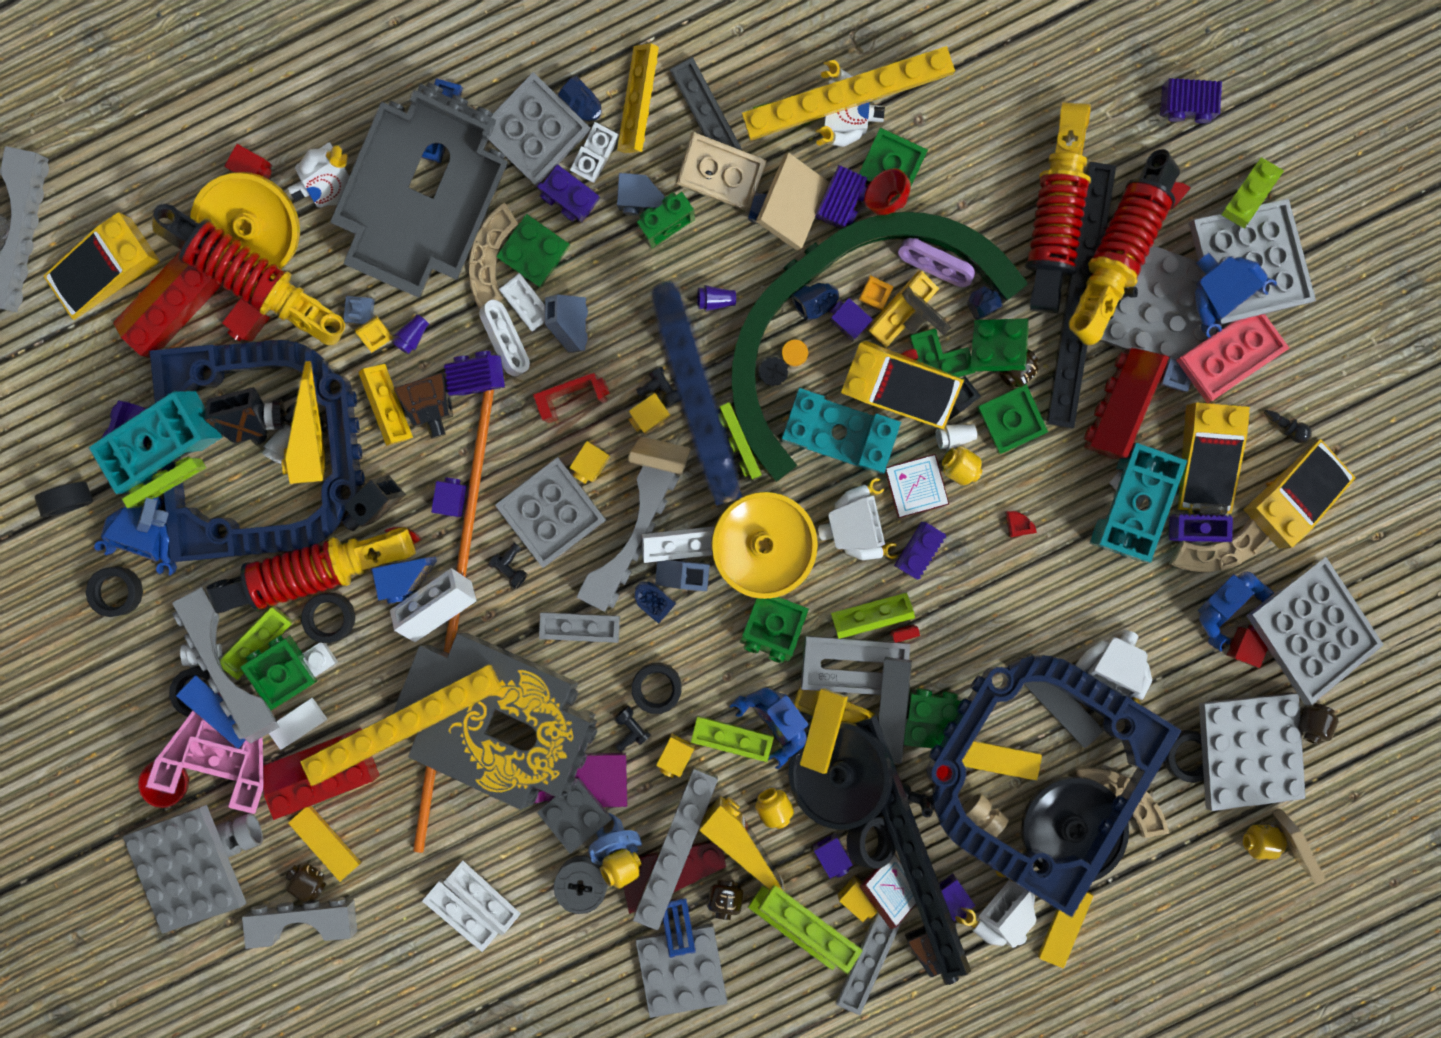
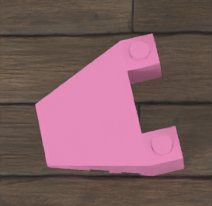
(207, 751)

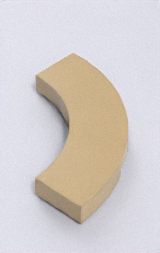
(484, 252)
(1223, 555)
(1147, 814)

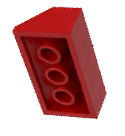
(164, 307)
(1125, 402)
(289, 789)

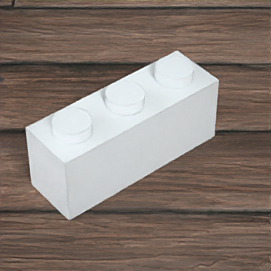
(433, 605)

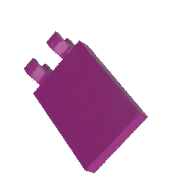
(604, 776)

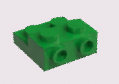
(666, 219)
(774, 628)
(278, 671)
(929, 716)

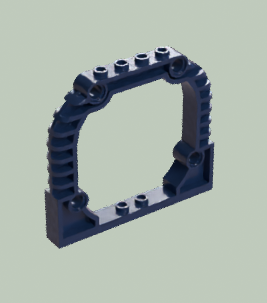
(695, 392)
(194, 534)
(1145, 741)

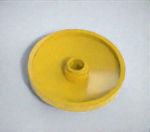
(253, 213)
(764, 545)

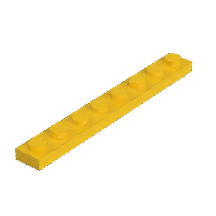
(848, 93)
(401, 725)

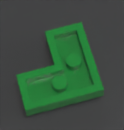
(931, 354)

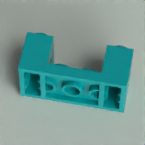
(174, 427)
(867, 438)
(1126, 527)

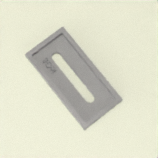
(848, 681)

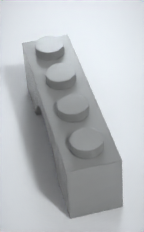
(331, 919)

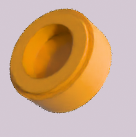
(794, 353)

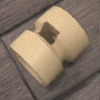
(980, 812)

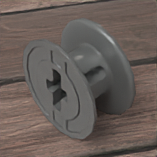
(567, 887)

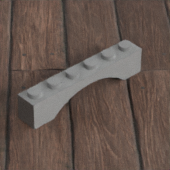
(24, 179)
(601, 585)
(250, 712)
(675, 848)

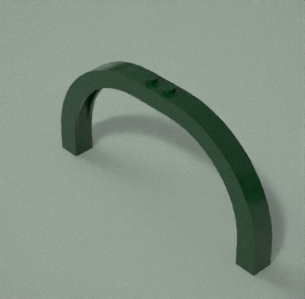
(937, 230)

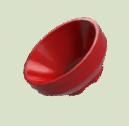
(884, 188)
(161, 798)

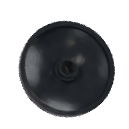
(854, 785)
(1066, 819)

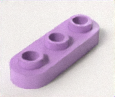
(936, 262)

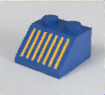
(401, 579)

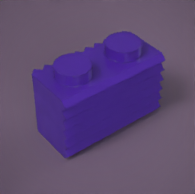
(1191, 100)
(841, 197)
(474, 375)
(1200, 527)
(920, 550)

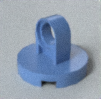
(612, 841)

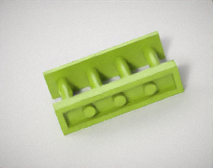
(805, 929)

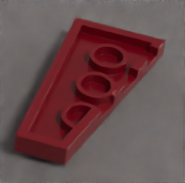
(701, 862)

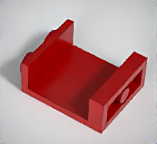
(544, 398)

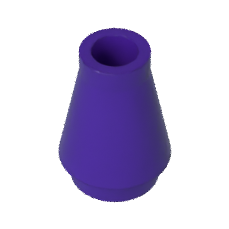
(714, 298)
(410, 334)

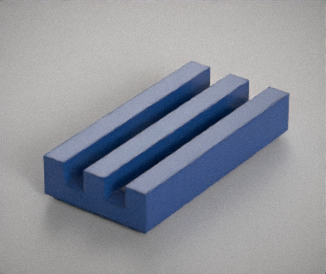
(682, 950)

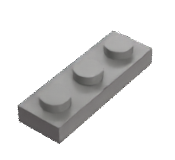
(579, 627)

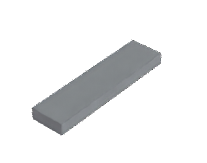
(868, 965)

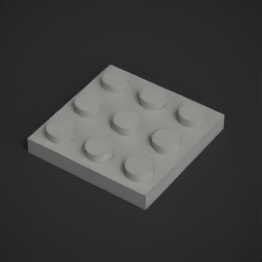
(536, 129)
(550, 512)
(685, 980)

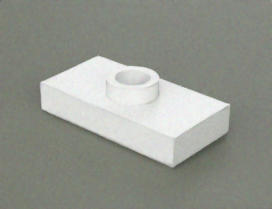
(524, 301)

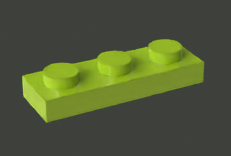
(1252, 192)
(738, 441)
(164, 481)
(872, 615)
(262, 631)
(732, 738)

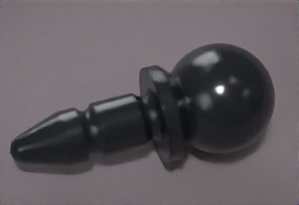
(1298, 432)

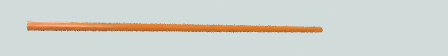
(461, 568)

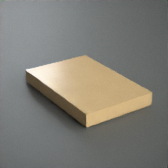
(734, 172)
(792, 201)
(659, 455)
(1298, 846)

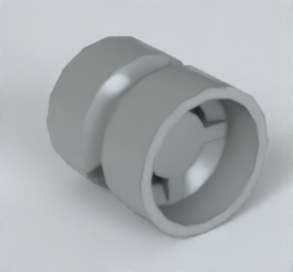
(240, 834)

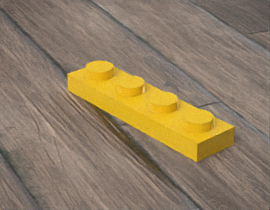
(638, 98)

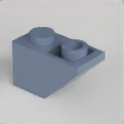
(637, 194)
(567, 320)
(683, 575)

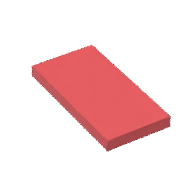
(1232, 355)

